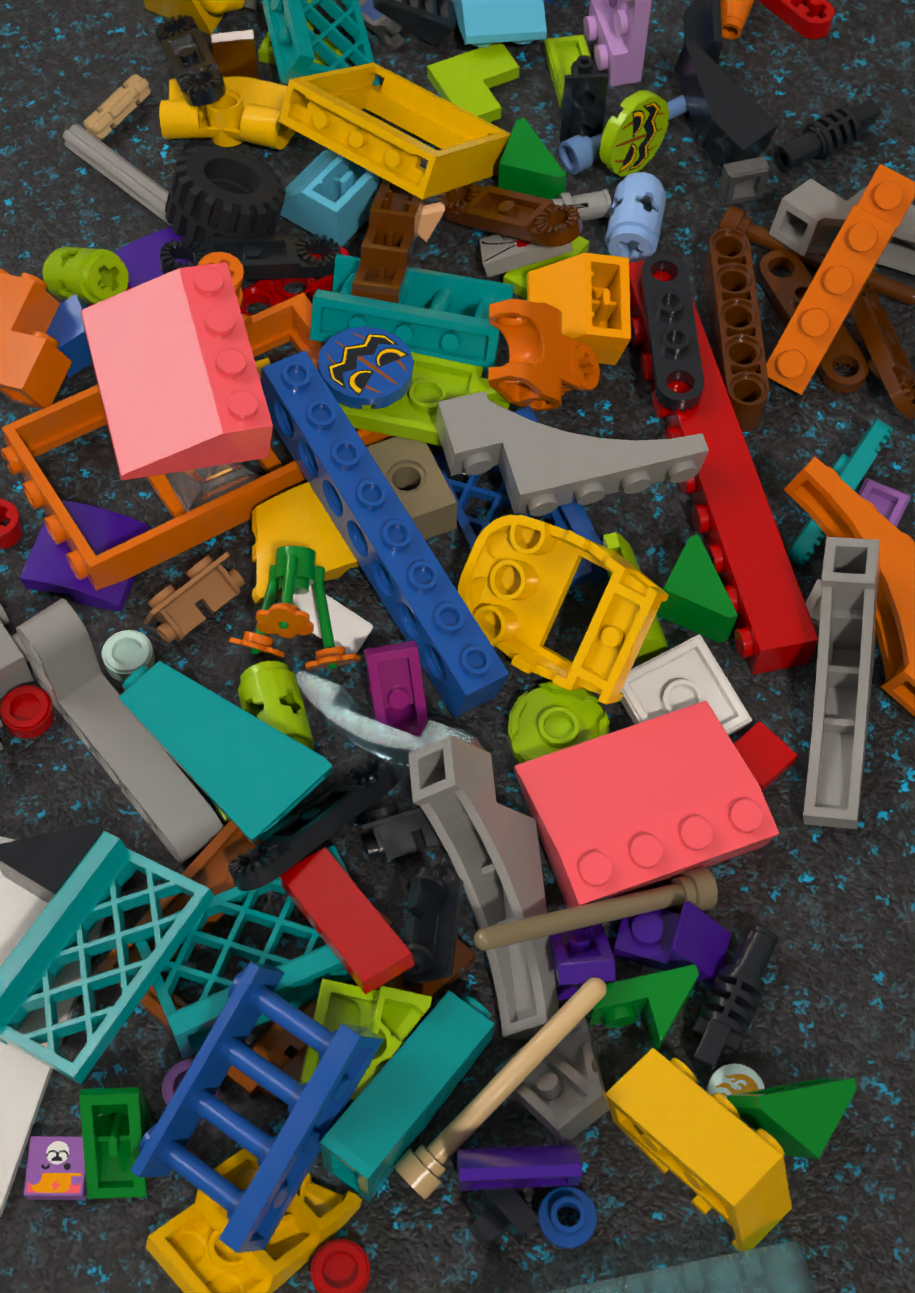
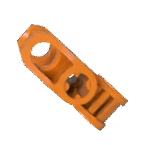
(541, 358)

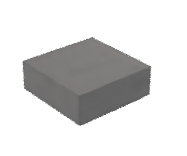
(743, 180)

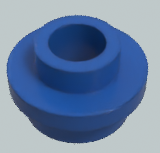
(561, 1235)

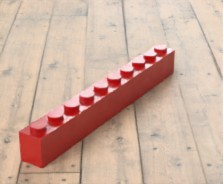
(733, 512)

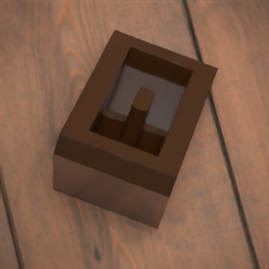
(235, 53)

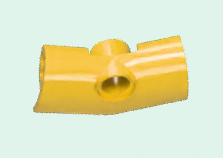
(243, 114)

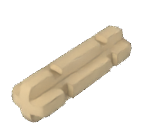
(117, 106)

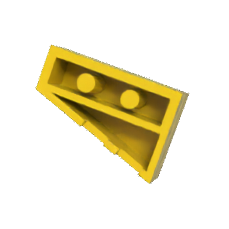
(703, 1145)

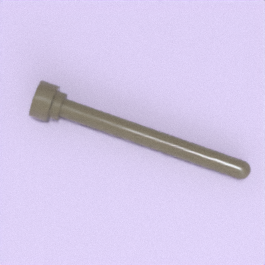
(692, 885)

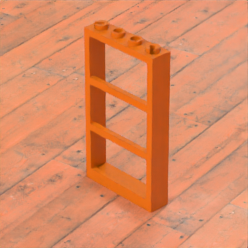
(85, 413)

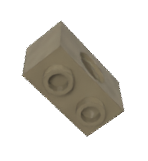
(412, 466)

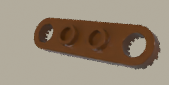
(512, 214)
(786, 295)
(887, 354)

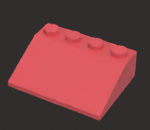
(178, 374)
(644, 805)

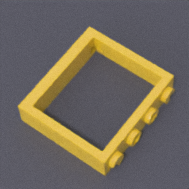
(330, 112)

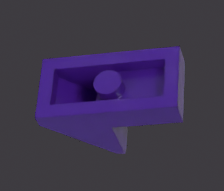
(674, 941)
(579, 957)

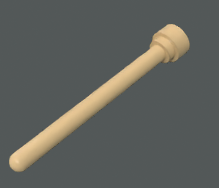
(425, 1164)

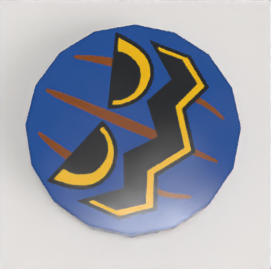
(366, 367)

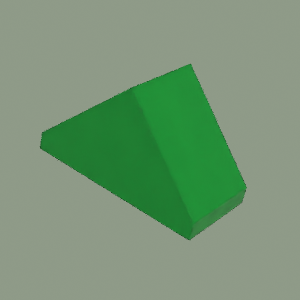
(529, 165)
(697, 595)
(797, 1113)
(111, 1134)

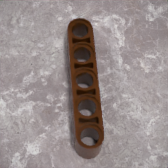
(736, 325)

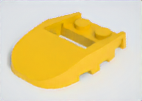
(519, 583)

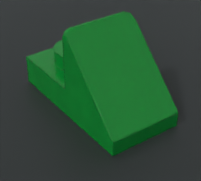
(655, 996)

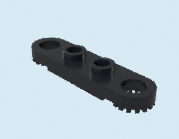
(190, 61)
(261, 255)
(671, 331)
(312, 824)

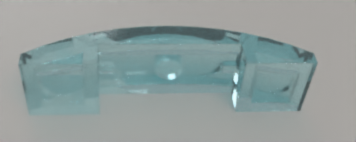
(367, 733)

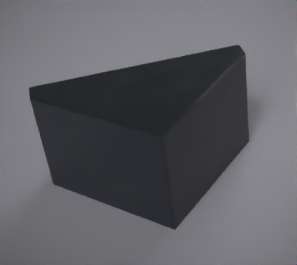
(47, 860)

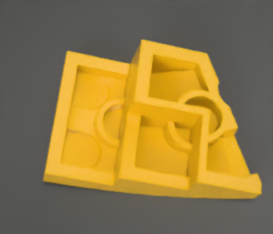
(296, 520)
(202, 1263)

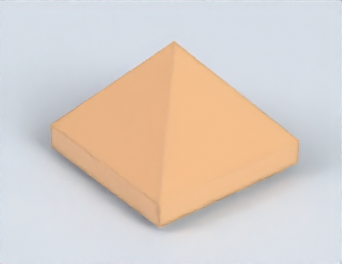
(429, 219)

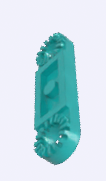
(851, 471)

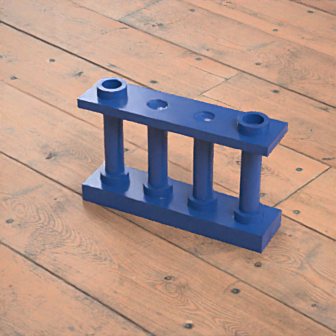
(311, 1106)

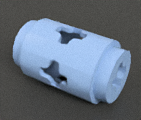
(636, 217)

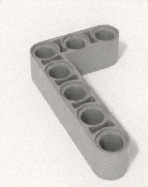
(127, 752)

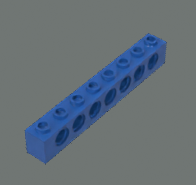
(382, 535)

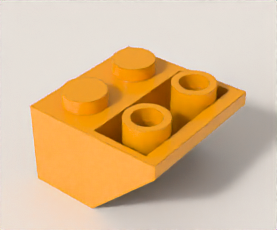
(592, 298)

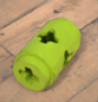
(85, 272)
(273, 696)

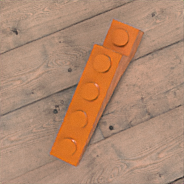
(841, 278)
(28, 356)
(846, 514)

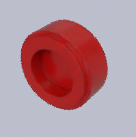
(27, 711)
(340, 1268)

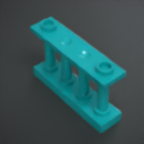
(435, 315)

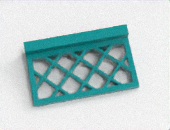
(295, 42)
(62, 938)
(300, 978)

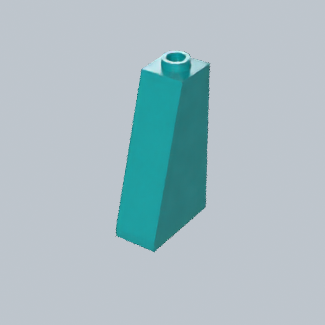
(230, 754)
(406, 1095)

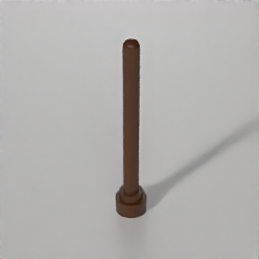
(737, 219)

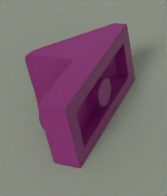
(397, 687)

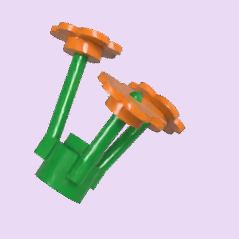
(292, 574)

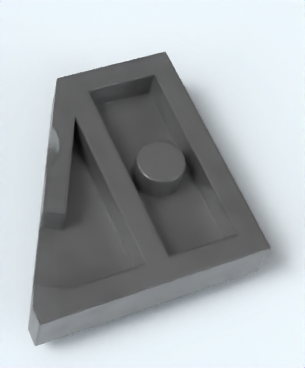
(566, 1086)

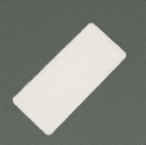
(347, 627)

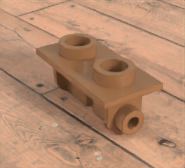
(177, 608)

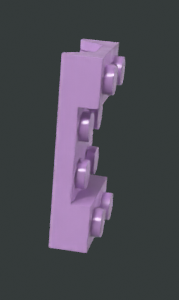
(618, 37)

